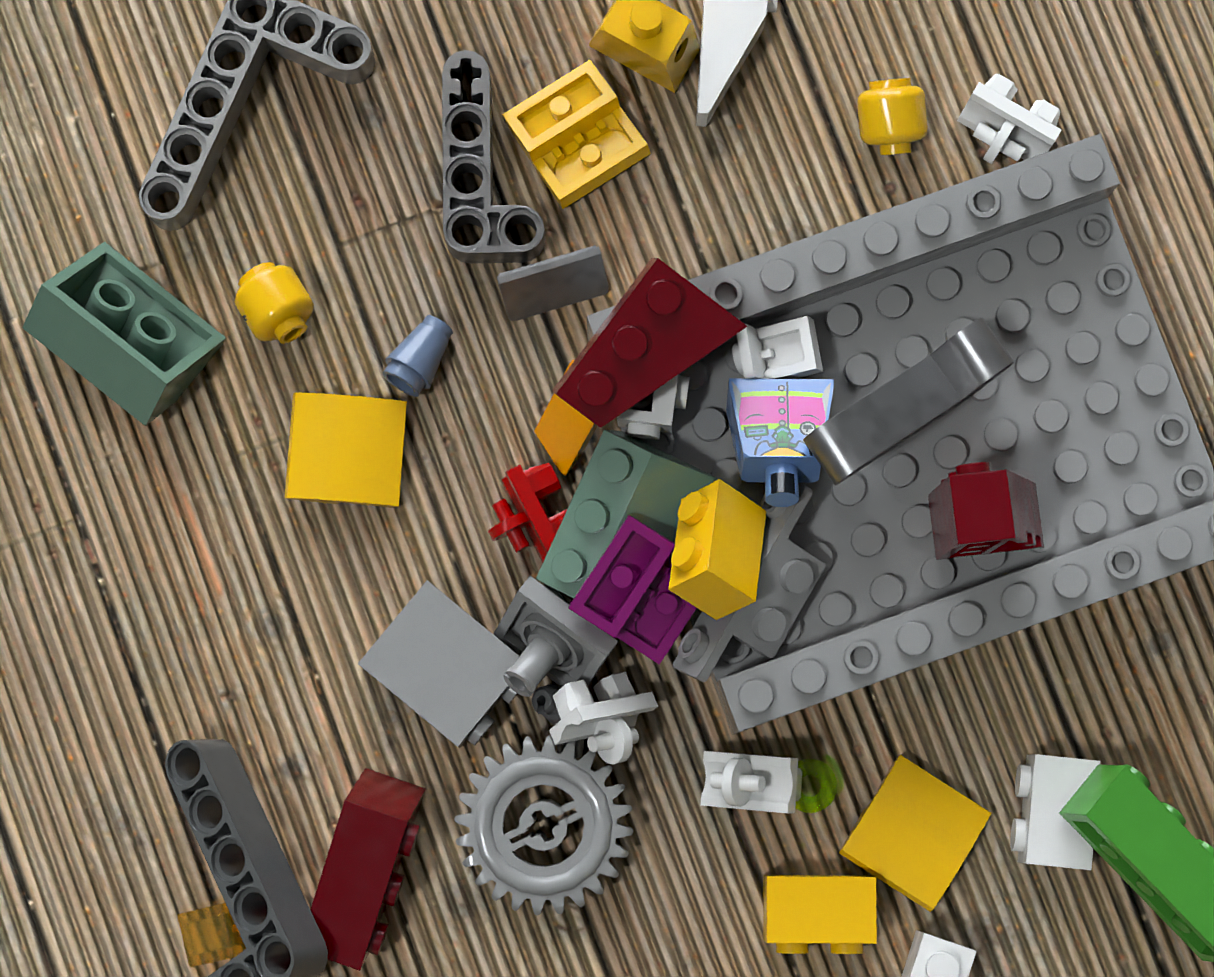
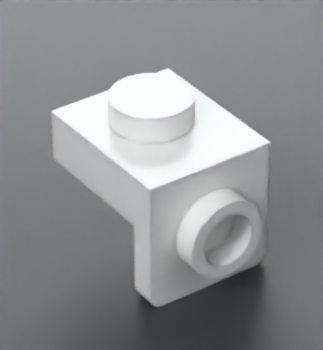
(778, 350)
(660, 419)

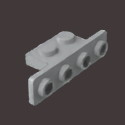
(783, 587)

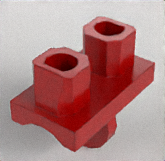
(525, 492)

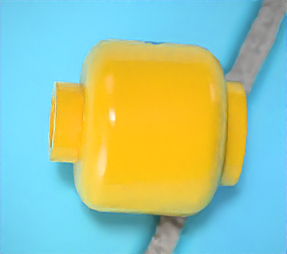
(892, 115)
(273, 302)

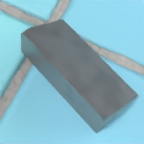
(553, 283)

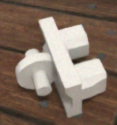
(1008, 125)
(604, 723)
(751, 782)

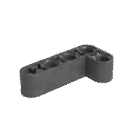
(477, 158)
(908, 402)

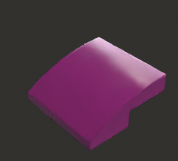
(631, 594)

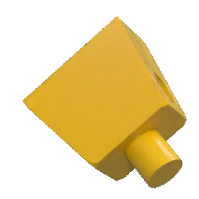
(646, 40)

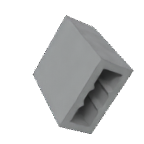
(443, 665)

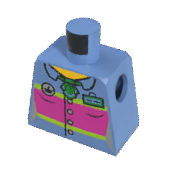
(769, 428)

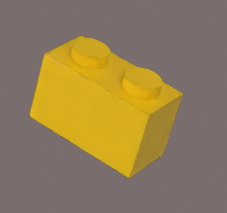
(717, 550)
(819, 911)

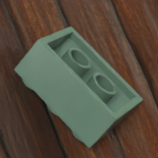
(122, 332)
(619, 481)

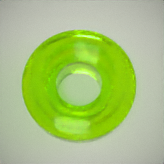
(827, 787)

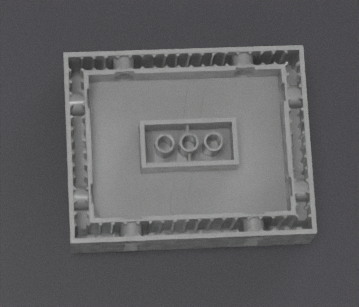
(1079, 413)

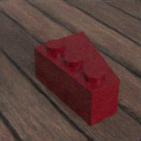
(644, 343)
(984, 512)
(363, 866)

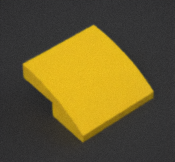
(576, 134)
(345, 449)
(915, 833)

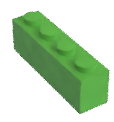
(1149, 850)

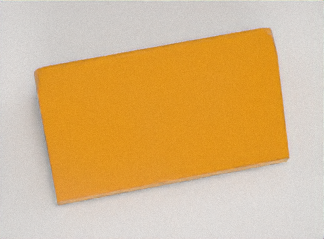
(564, 432)

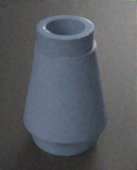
(418, 356)

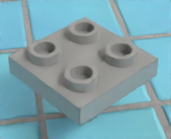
(549, 640)

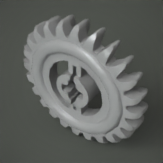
(495, 848)

